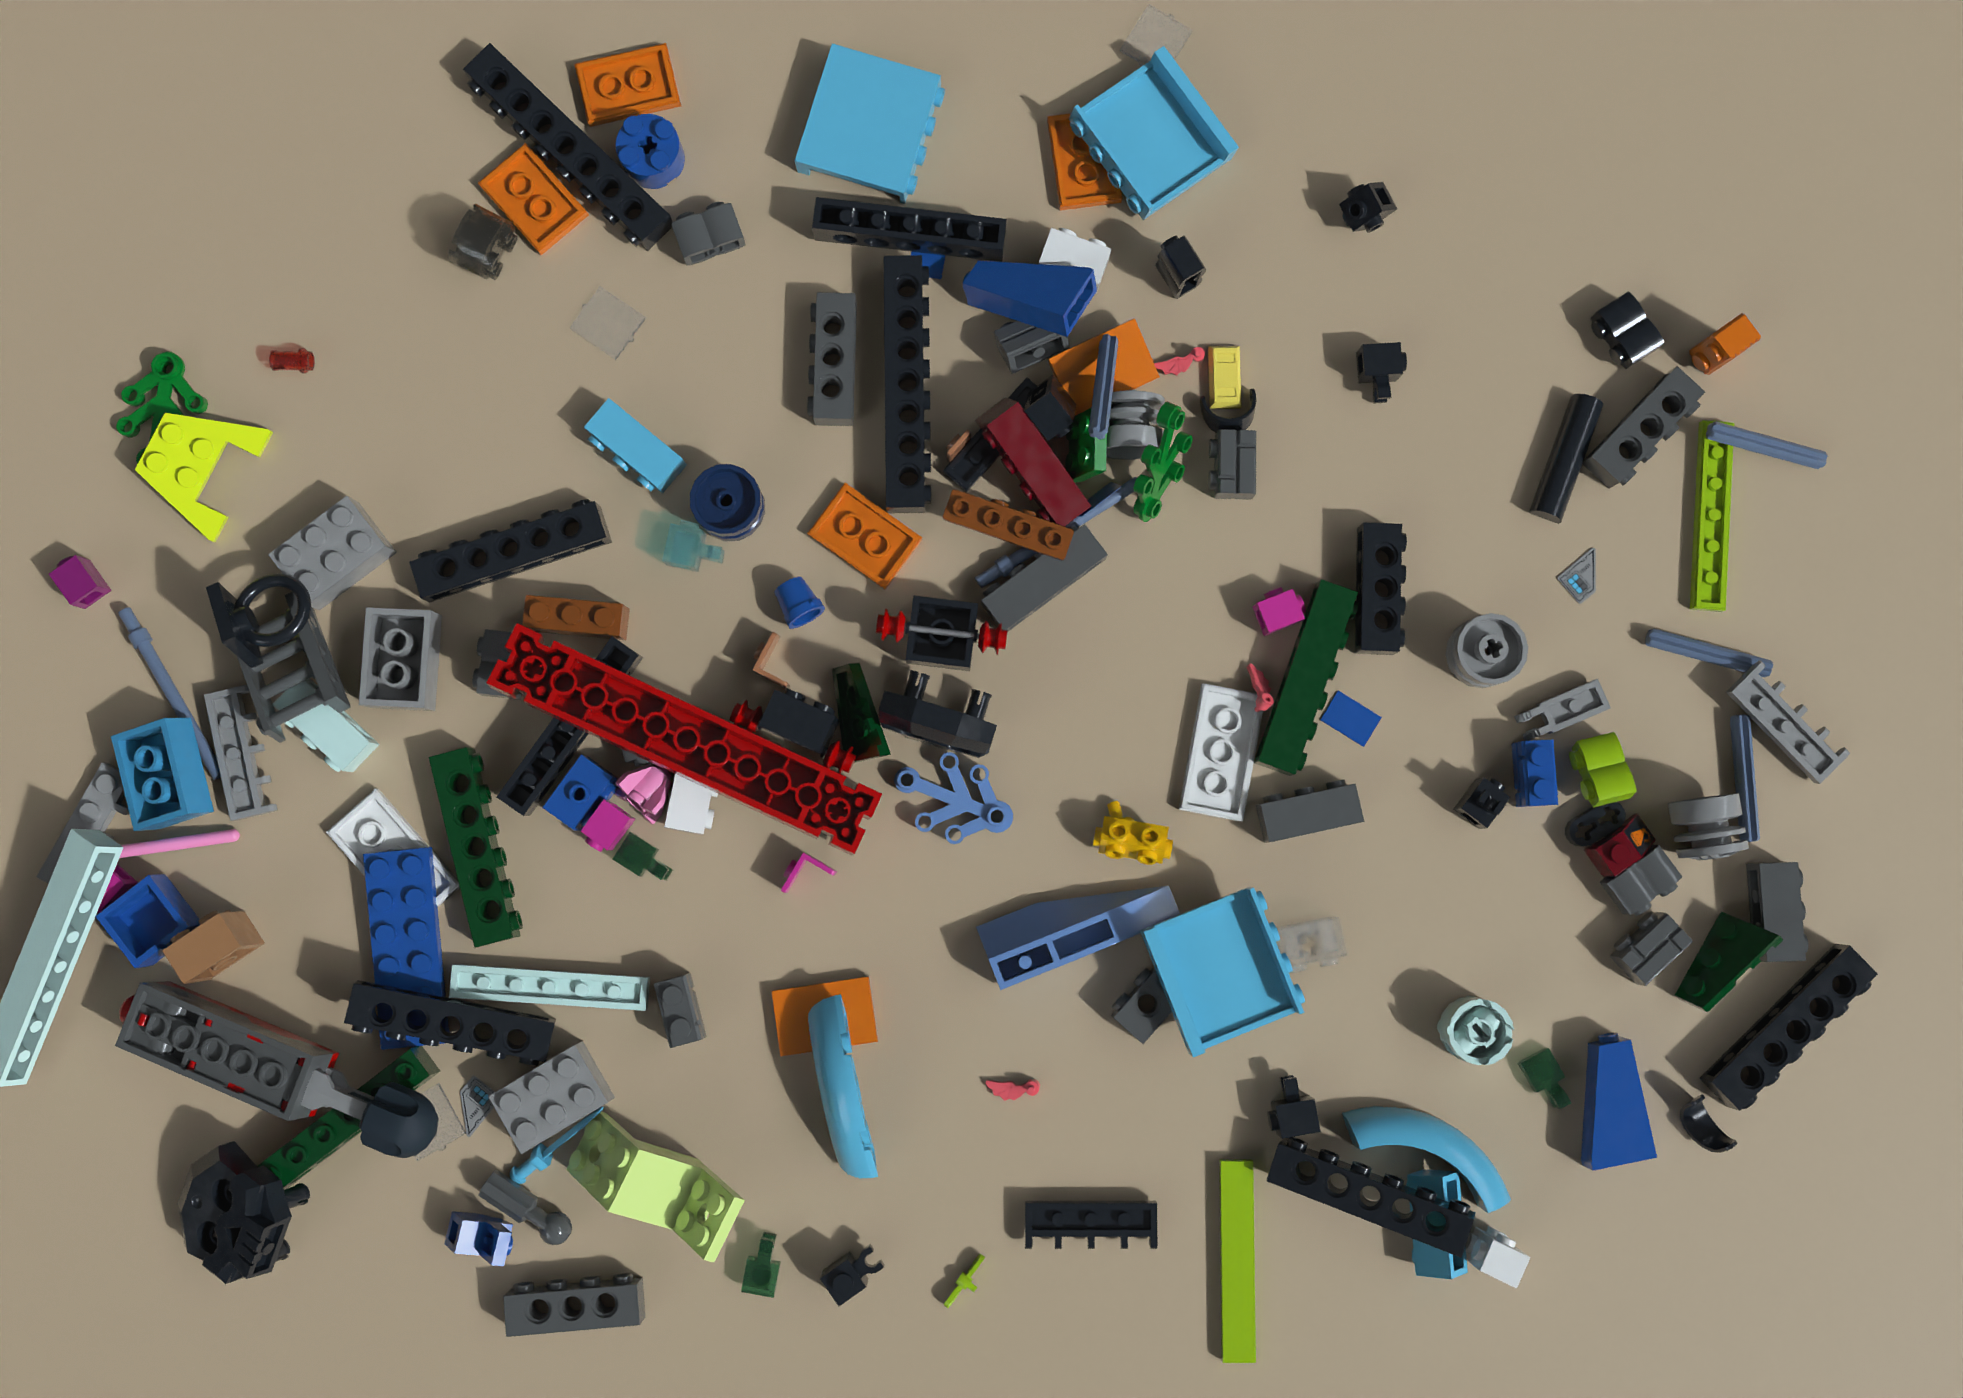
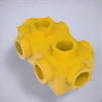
(1132, 839)

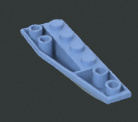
(1069, 929)

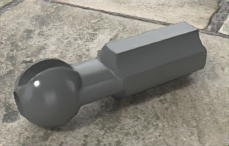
(522, 1206)

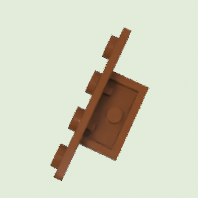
(1007, 524)

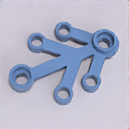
(959, 801)

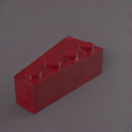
(1032, 461)

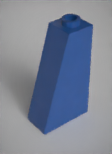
(1032, 293)
(1614, 1107)

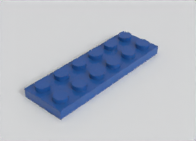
(404, 930)

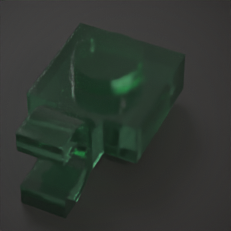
(639, 856)
(1544, 1073)
(761, 1271)

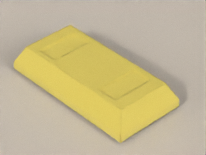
(1224, 377)

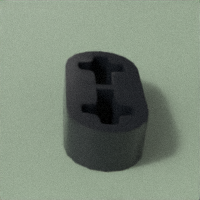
(1598, 829)

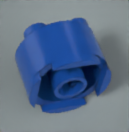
(659, 138)

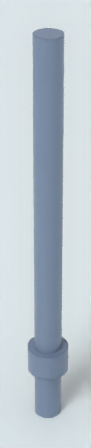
(1005, 564)
(142, 640)

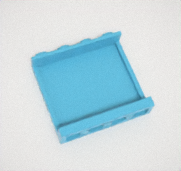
(870, 121)
(1153, 134)
(1222, 969)

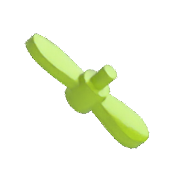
(964, 1281)

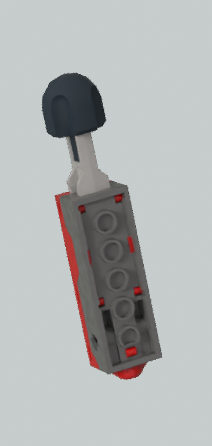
(266, 1066)

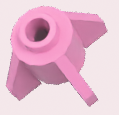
(645, 790)

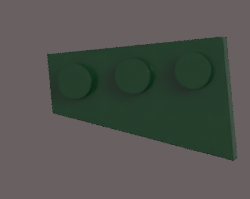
(858, 714)
(1722, 959)

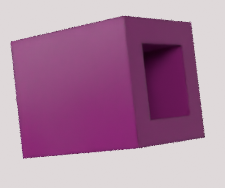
(79, 581)

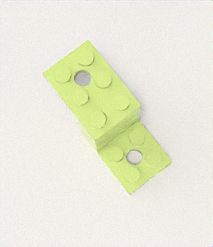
(655, 1185)

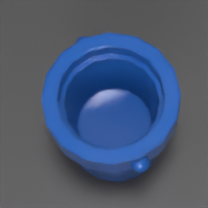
(798, 602)

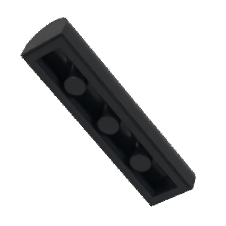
(1566, 457)

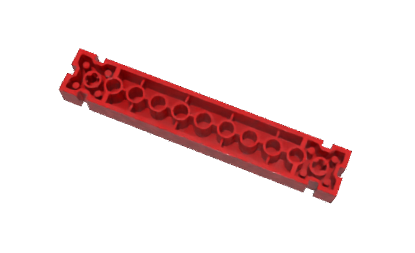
(683, 739)

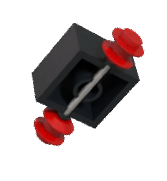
(941, 632)
(799, 723)

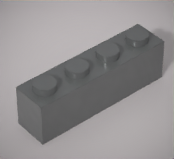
(1042, 580)

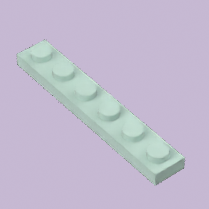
(549, 987)

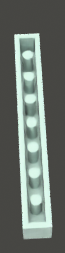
(53, 949)

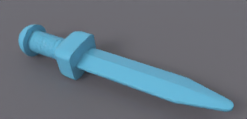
(542, 1155)

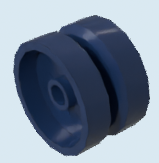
(721, 484)

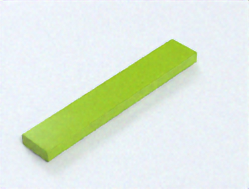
(1711, 523)
(1237, 1261)

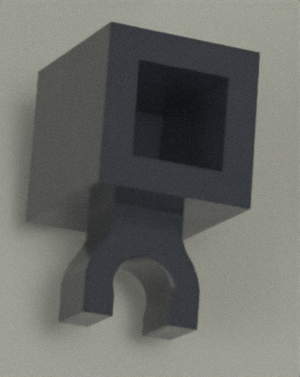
(1380, 365)
(1482, 802)
(1293, 1114)
(848, 1275)

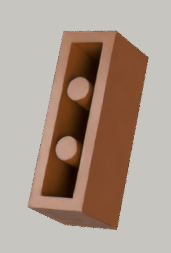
(576, 617)

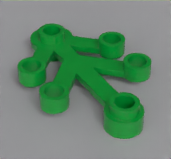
(162, 402)
(1160, 462)

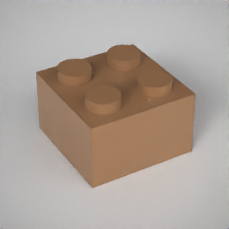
(212, 946)

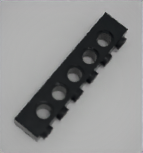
(909, 229)
(430, 564)
(557, 744)
(363, 1019)
(1724, 1075)
(1415, 1225)

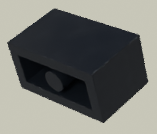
(1051, 408)

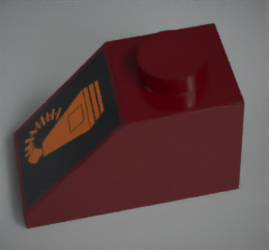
(1621, 847)

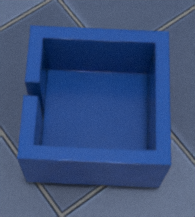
(147, 919)

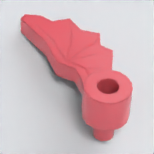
(1181, 364)
(1261, 686)
(1010, 1090)

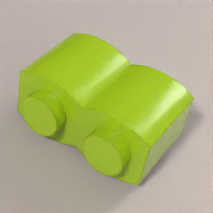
(1602, 769)

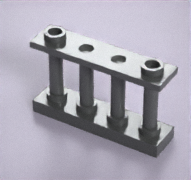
(319, 666)

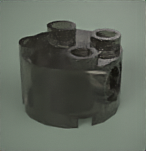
(482, 242)

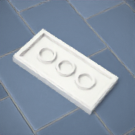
(1221, 753)
(379, 827)

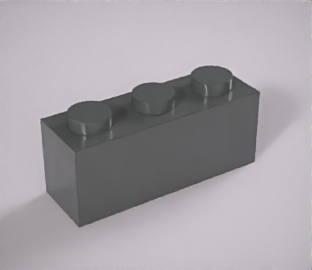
(1309, 811)
(1778, 907)

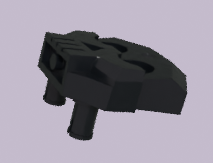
(936, 724)
(236, 1214)

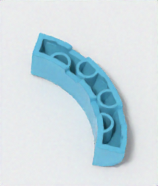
(840, 1088)
(1417, 1129)

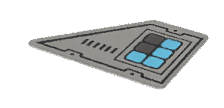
(1581, 577)
(475, 1103)

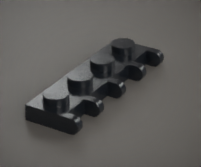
(1091, 1220)

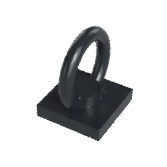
(238, 624)

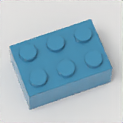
(162, 773)

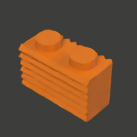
(1724, 344)

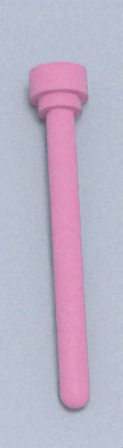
(179, 843)

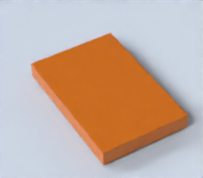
(627, 84)
(1078, 176)
(533, 199)
(1077, 365)
(865, 536)
(794, 1004)

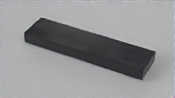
(977, 454)

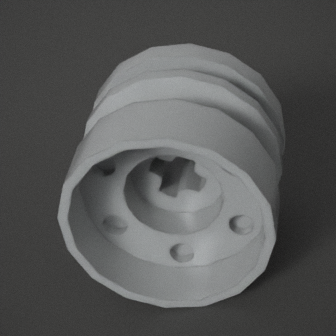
(1131, 423)
(1708, 826)

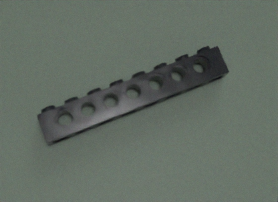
(491, 68)
(901, 272)

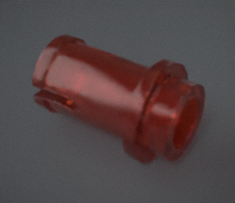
(292, 360)

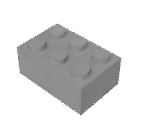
(333, 551)
(400, 659)
(551, 1097)

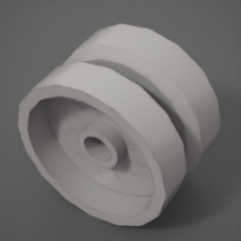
(1505, 647)

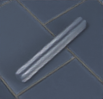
(1103, 386)
(1766, 445)
(1705, 651)
(1745, 776)

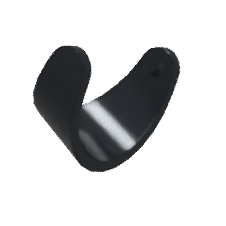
(1219, 423)
(1702, 1127)

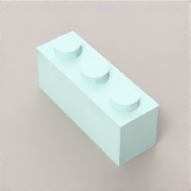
(332, 732)

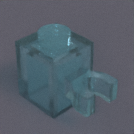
(687, 547)

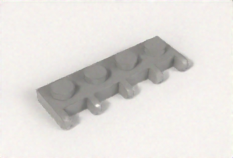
(1785, 724)
(236, 753)
(93, 812)

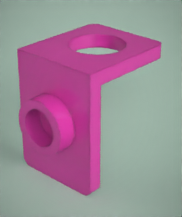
(795, 867)

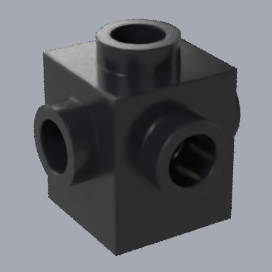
(1367, 207)

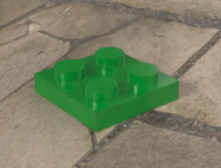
(1086, 453)

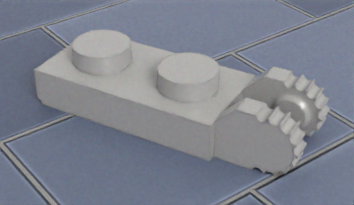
(1566, 709)

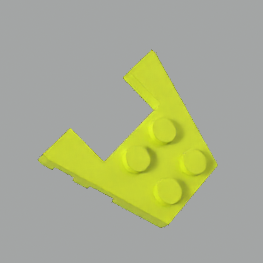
(184, 457)

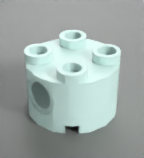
(1476, 1030)

